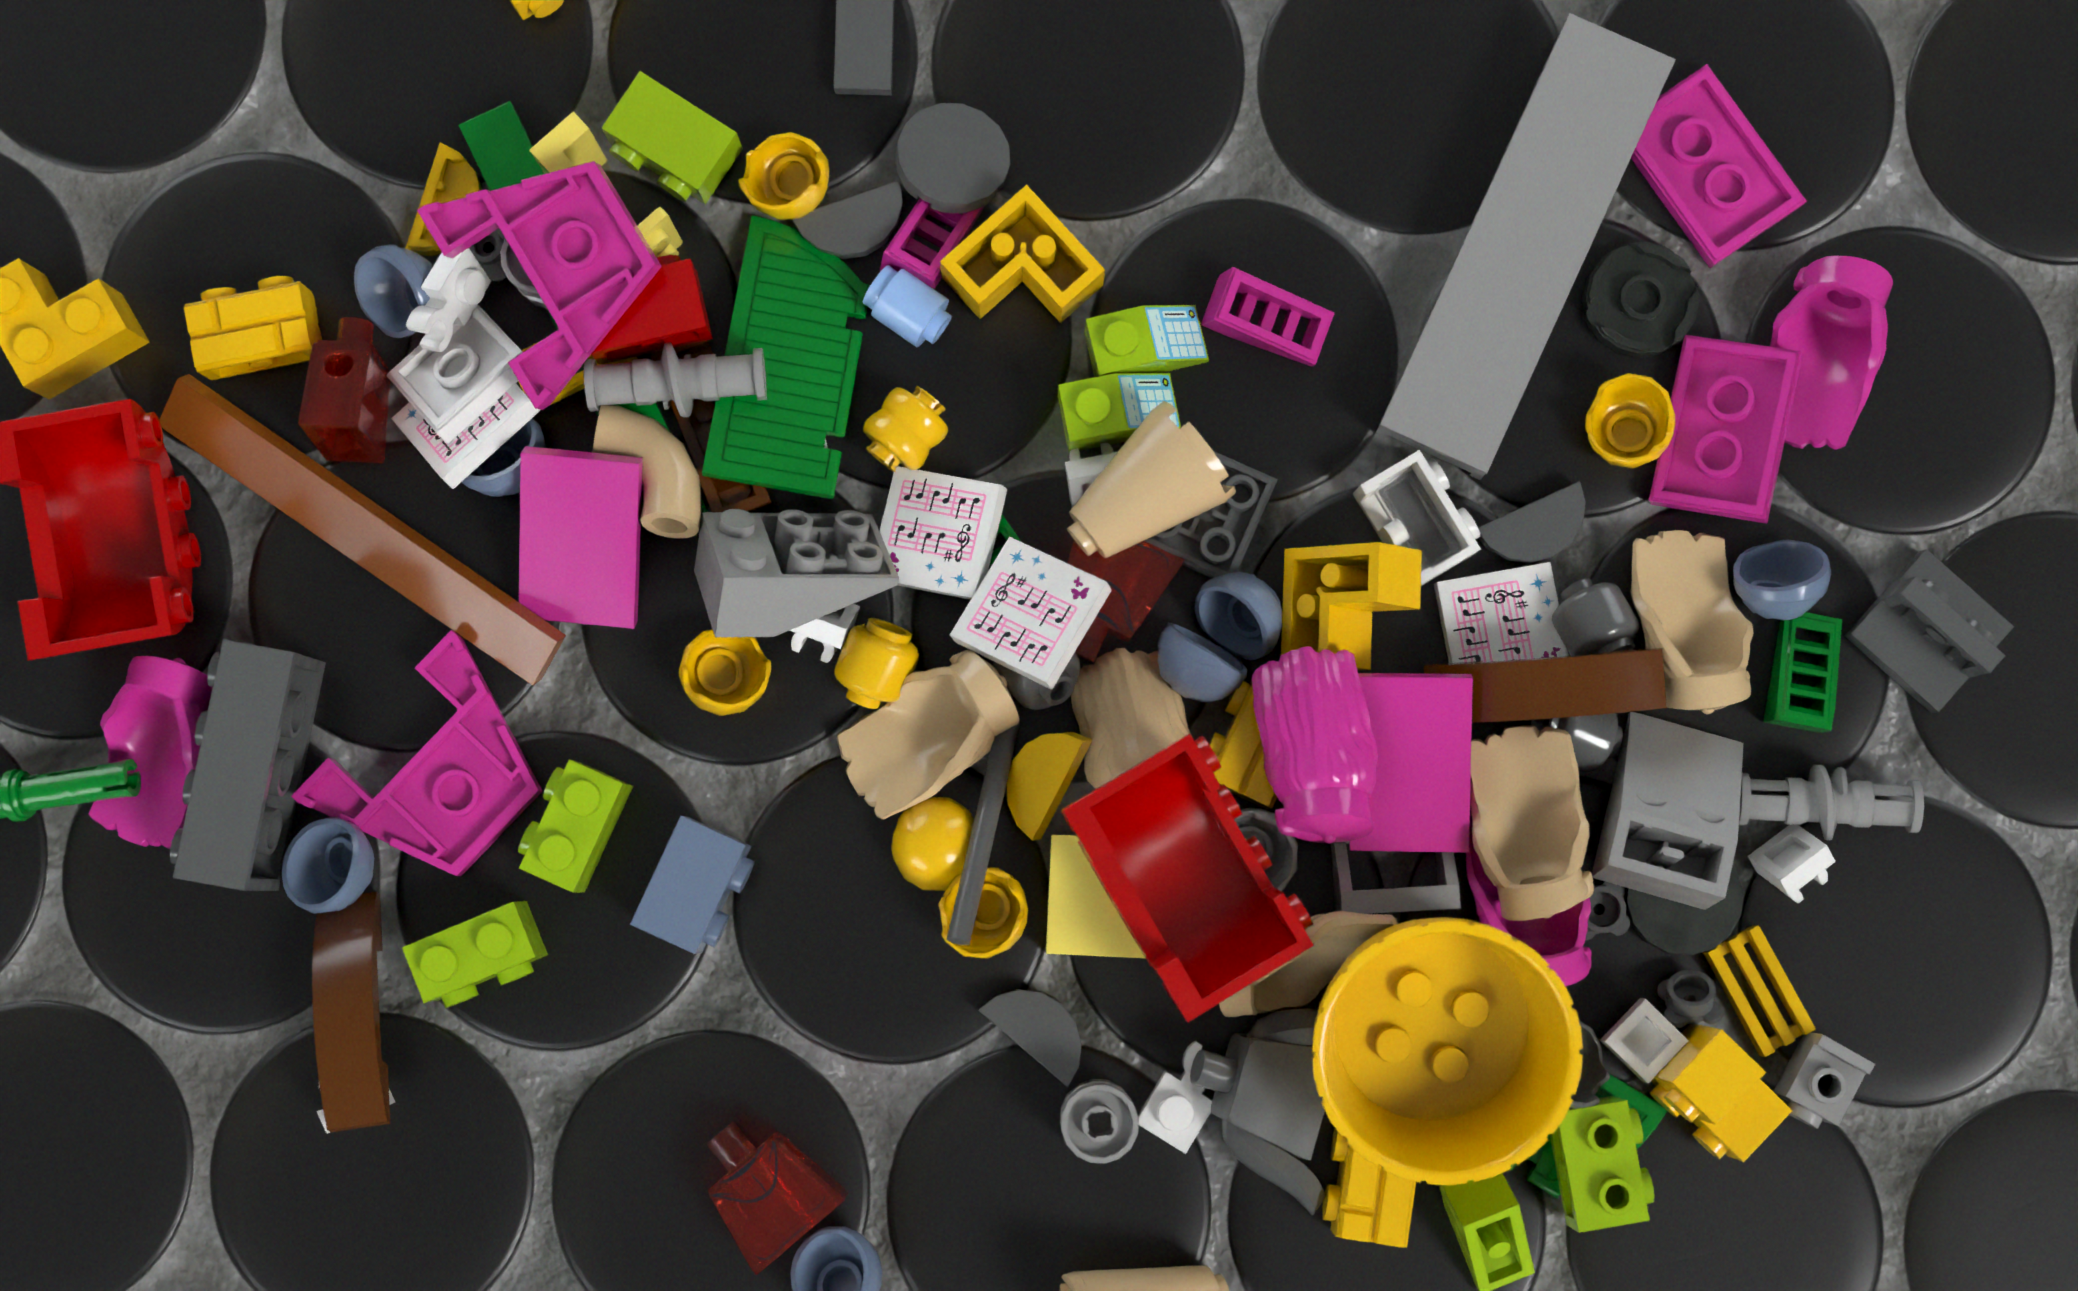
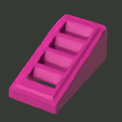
(916, 257)
(1260, 335)

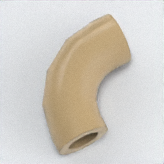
(668, 474)

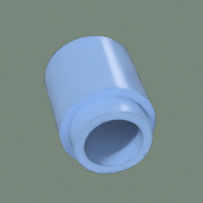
(907, 306)

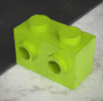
(671, 139)
(574, 826)
(474, 951)
(1601, 1166)

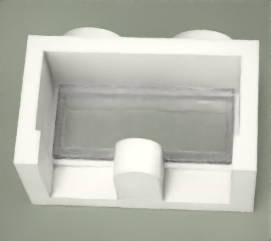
(1414, 512)

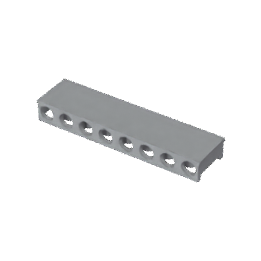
(1526, 246)

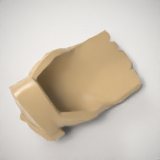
(1690, 614)
(1125, 712)
(927, 735)
(1530, 820)
(1303, 977)

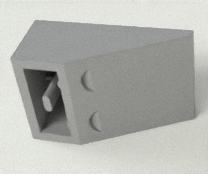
(786, 568)
(1672, 813)

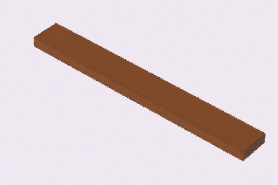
(361, 529)

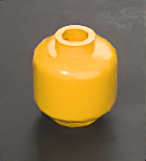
(875, 662)

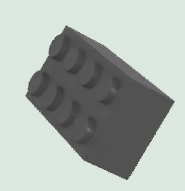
(247, 767)

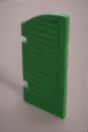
(797, 311)

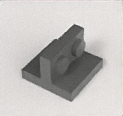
(1930, 632)

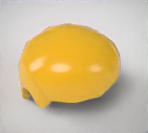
(785, 176)
(1630, 420)
(724, 673)
(932, 842)
(999, 916)

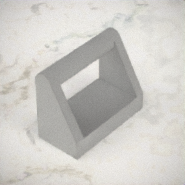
(1400, 899)

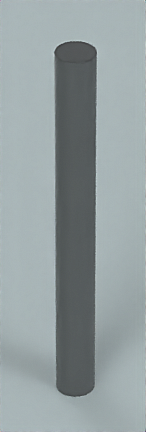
(982, 837)

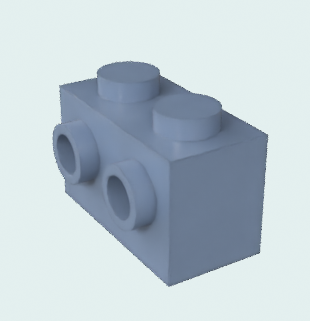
(693, 885)

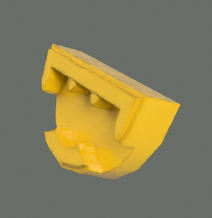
(448, 181)
(1041, 778)

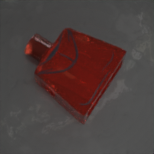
(347, 395)
(1137, 583)
(769, 1193)

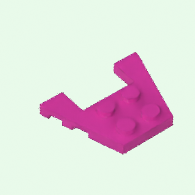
(576, 252)
(454, 790)

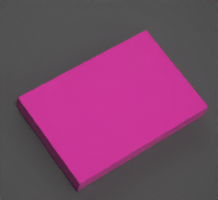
(1712, 168)
(1728, 429)
(580, 536)
(1422, 762)

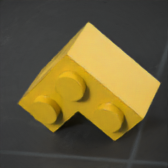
(1025, 246)
(62, 340)
(1337, 588)
(1720, 1093)

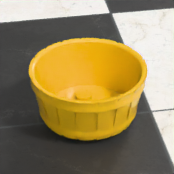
(1446, 1050)

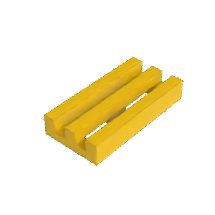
(1783, 1034)

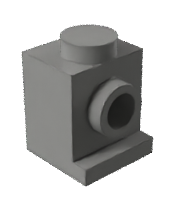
(1811, 1060)

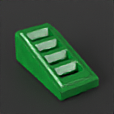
(1777, 709)

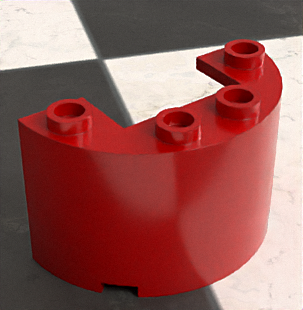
(100, 527)
(1188, 876)

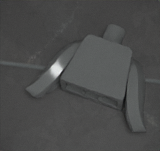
(1269, 1098)

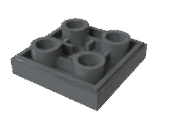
(1220, 537)

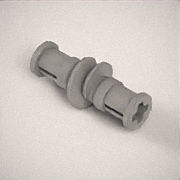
(675, 379)
(1832, 801)

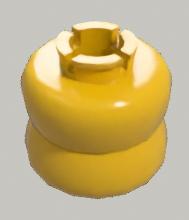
(905, 428)

